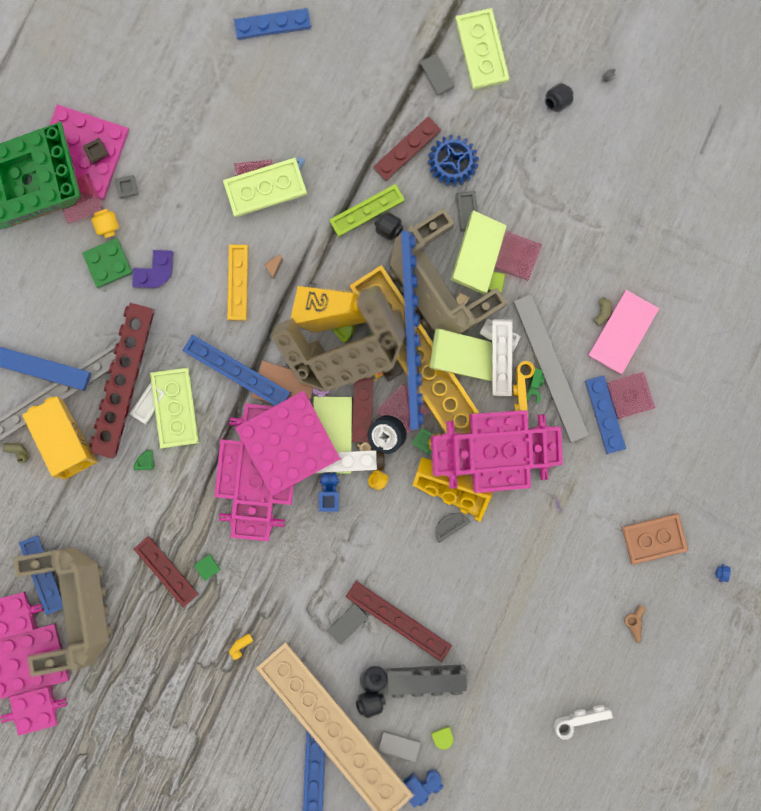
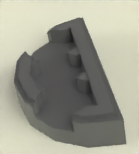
(449, 525)

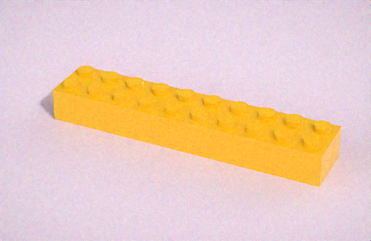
(439, 388)

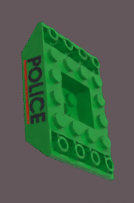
(48, 161)

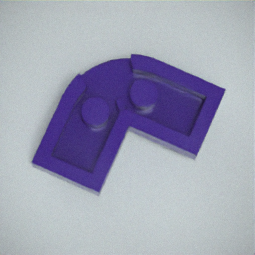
(158, 275)

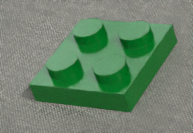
(107, 263)

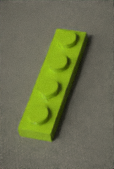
(367, 210)

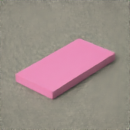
(623, 332)

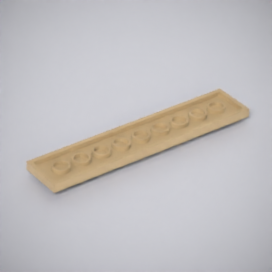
(334, 730)

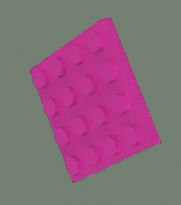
(83, 129)
(287, 443)

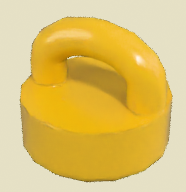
(377, 480)

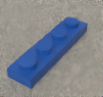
(272, 24)
(605, 414)
(44, 582)

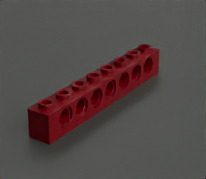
(97, 443)

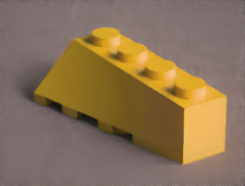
(461, 497)

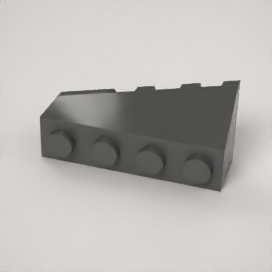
(427, 680)

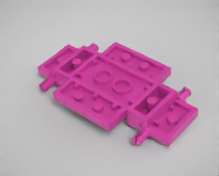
(497, 451)
(241, 481)
(31, 697)

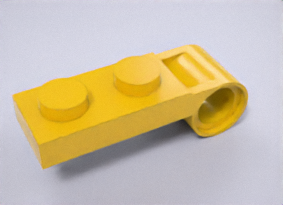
(519, 388)

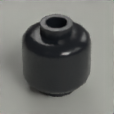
(559, 97)
(388, 226)
(373, 679)
(370, 704)

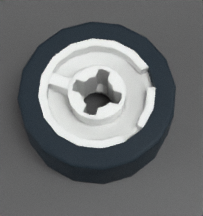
(390, 426)

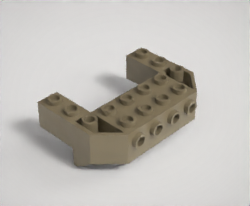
(436, 302)
(351, 361)
(81, 606)

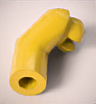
(239, 644)

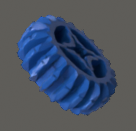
(448, 146)

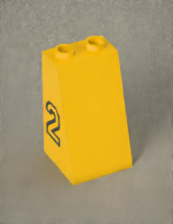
(325, 309)
(59, 438)

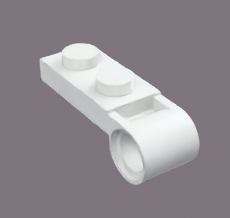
(581, 717)

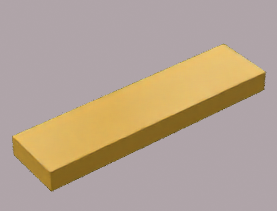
(237, 283)

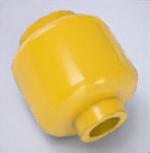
(105, 223)

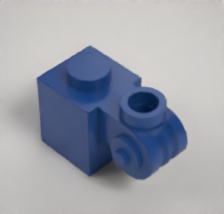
(329, 497)
(423, 789)

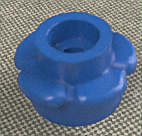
(723, 573)

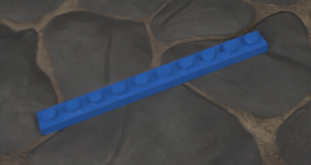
(412, 322)

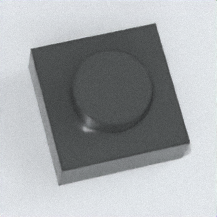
(126, 187)

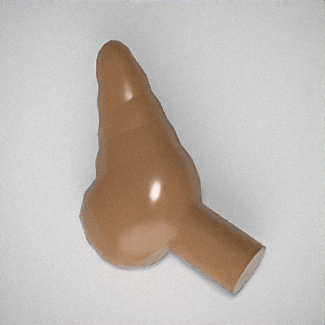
(634, 622)

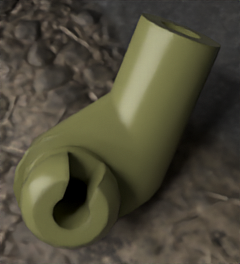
(606, 311)
(18, 449)

